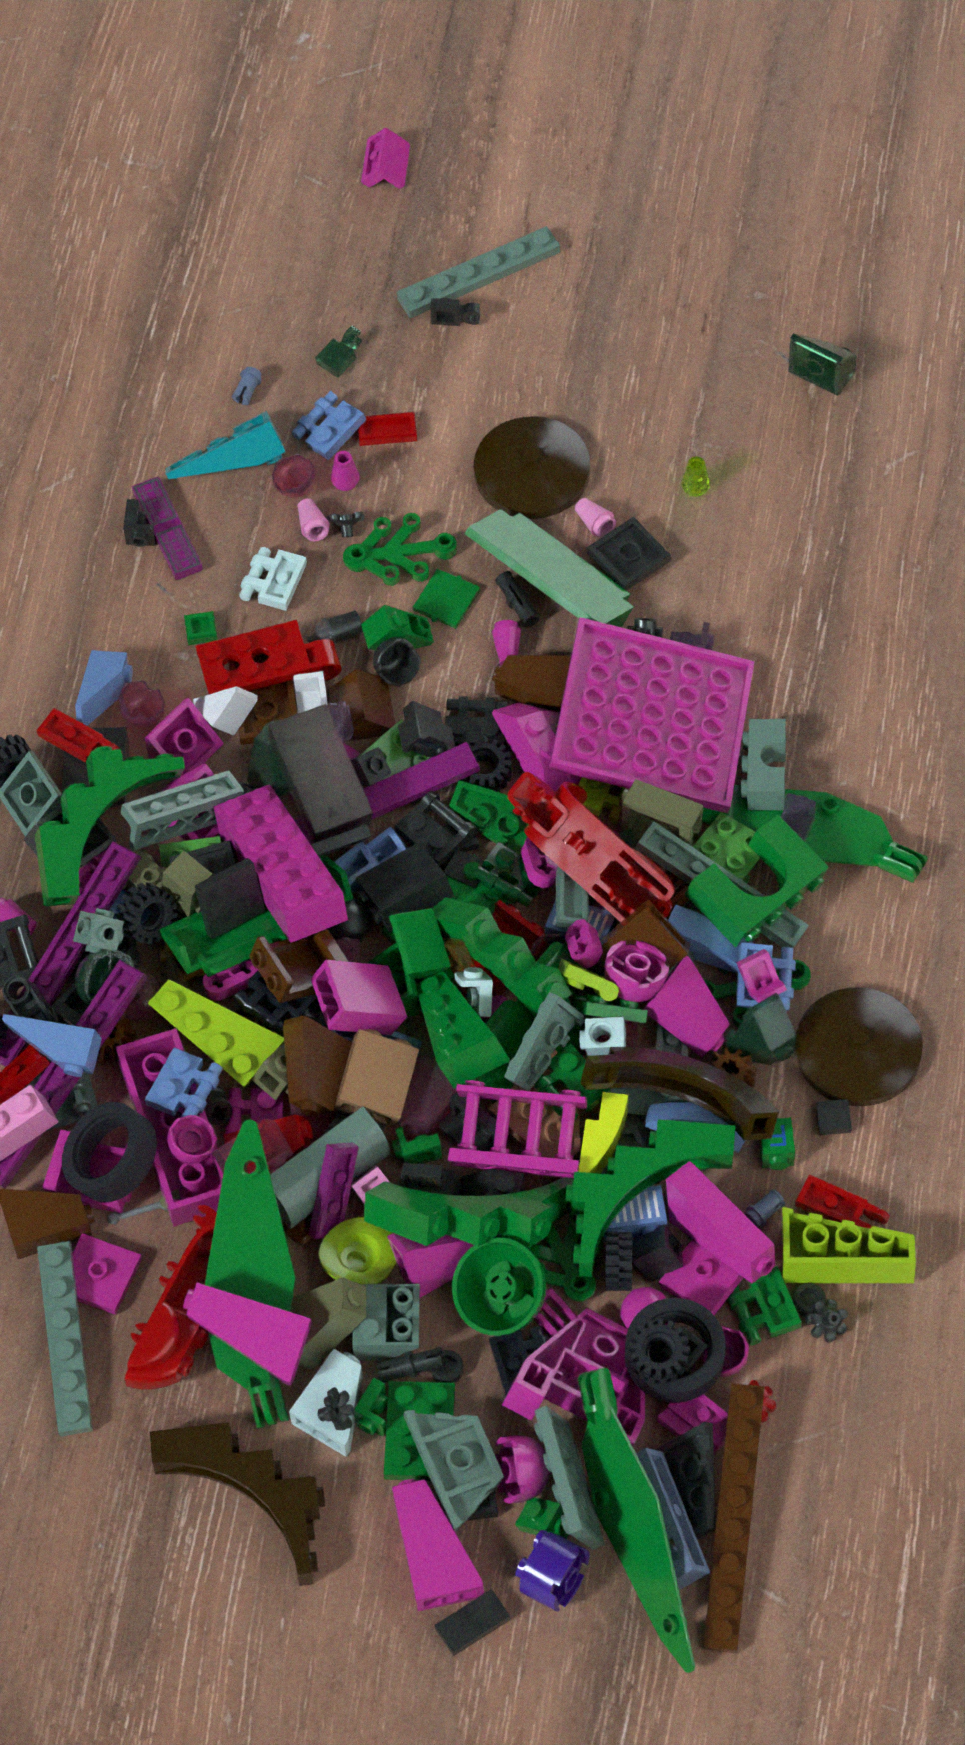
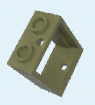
(661, 806)

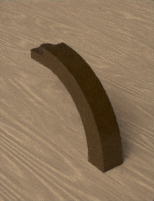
(686, 1079)

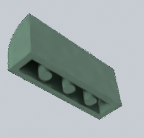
(298, 1179)

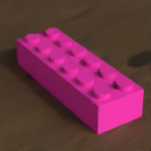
(287, 867)
(197, 1182)

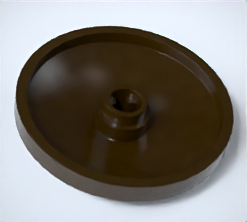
(532, 467)
(858, 1046)

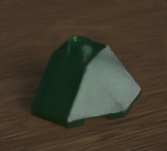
(764, 1033)

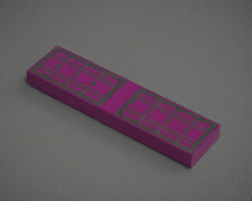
(168, 528)

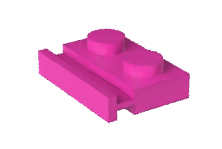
(684, 1416)

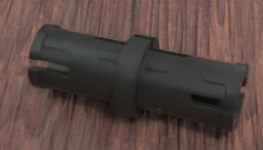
(525, 612)
(411, 1364)

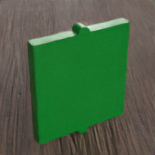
(446, 598)

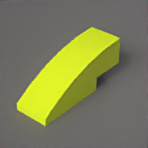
(603, 1135)

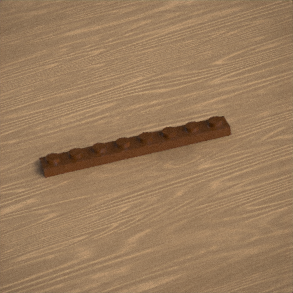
(734, 1518)

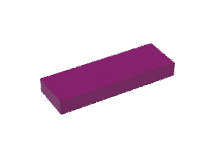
(333, 1188)

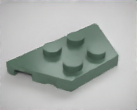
(456, 1461)

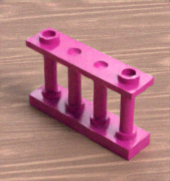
(499, 1158)

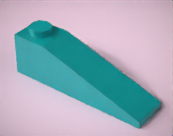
(250, 445)

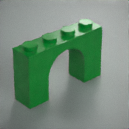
(743, 915)

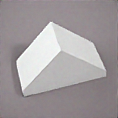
(226, 708)

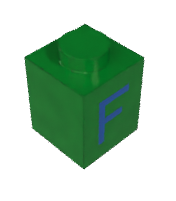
(780, 1150)

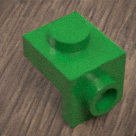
(541, 1515)

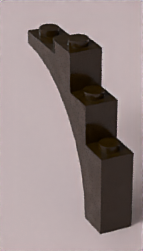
(216, 1455)

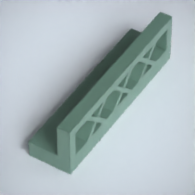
(178, 803)

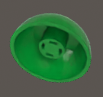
(484, 1283)

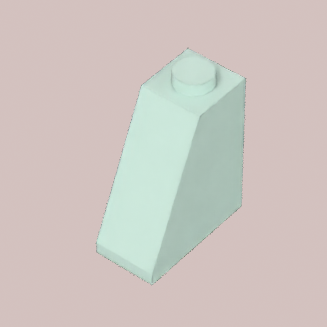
(337, 1371)

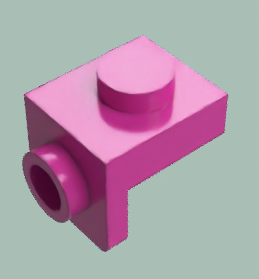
(760, 976)

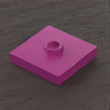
(103, 1272)
(701, 1278)

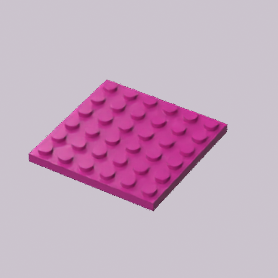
(652, 714)

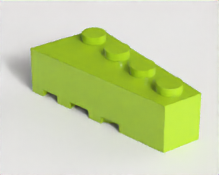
(220, 1033)
(842, 1252)

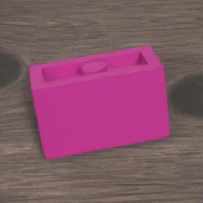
(385, 159)

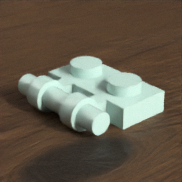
(281, 579)

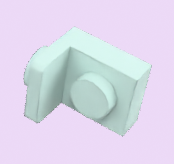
(481, 992)

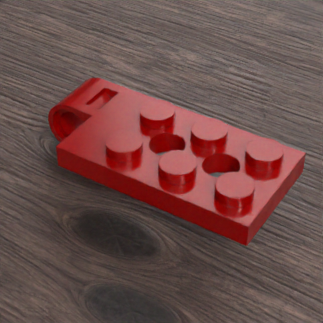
(286, 658)

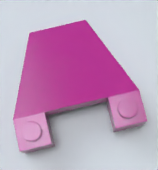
(579, 1347)

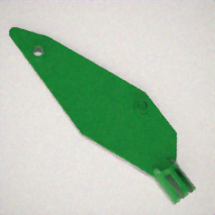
(838, 834)
(250, 1261)
(632, 1514)

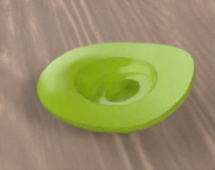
(357, 1252)

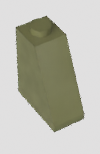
(334, 1314)

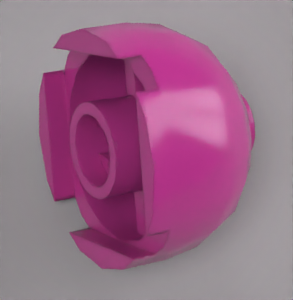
(636, 970)
(522, 1468)

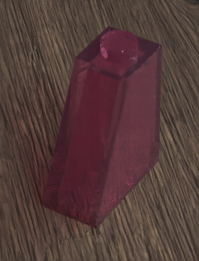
(426, 1099)

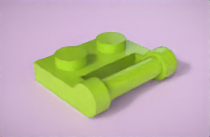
(579, 977)

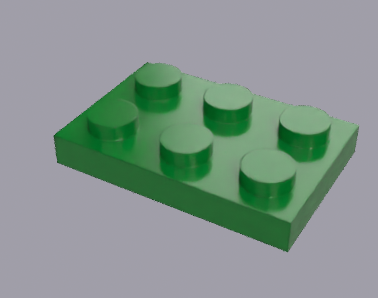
(401, 1454)

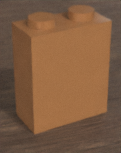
(377, 1076)

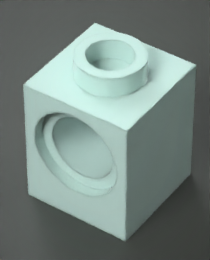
(595, 1027)

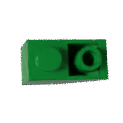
(393, 622)

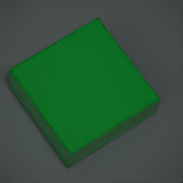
(200, 628)

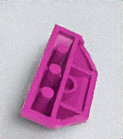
(531, 737)

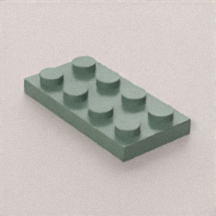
(569, 1477)

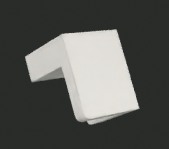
(310, 690)

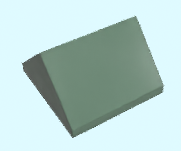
(30, 793)

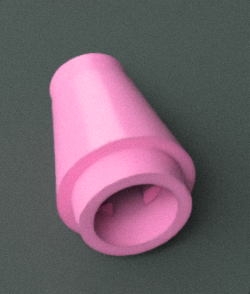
(595, 517)
(312, 521)

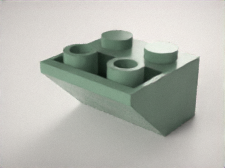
(389, 1323)

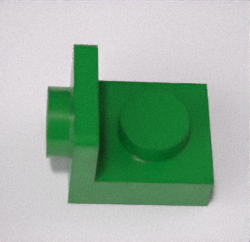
(419, 1150)
(372, 1403)

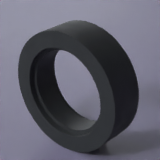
(132, 1166)
(704, 1322)

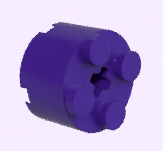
(552, 1570)

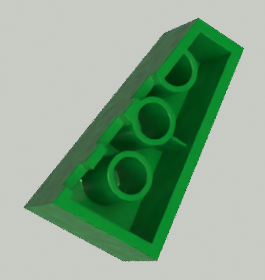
(457, 1033)

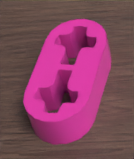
(533, 861)
(583, 943)
(232, 981)

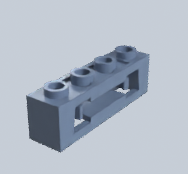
(675, 1519)

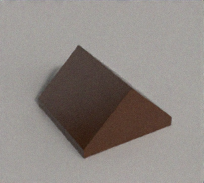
(368, 703)

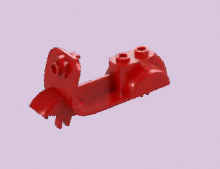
(588, 848)
(169, 1337)

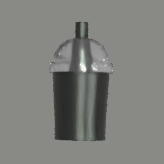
(337, 628)

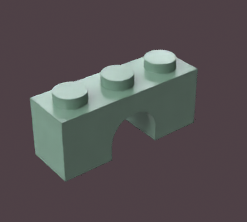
(764, 783)

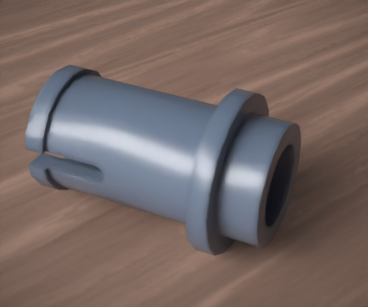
(249, 380)
(764, 1208)

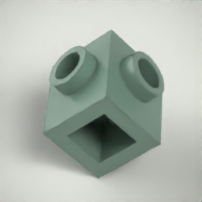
(99, 931)

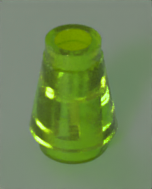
(695, 478)

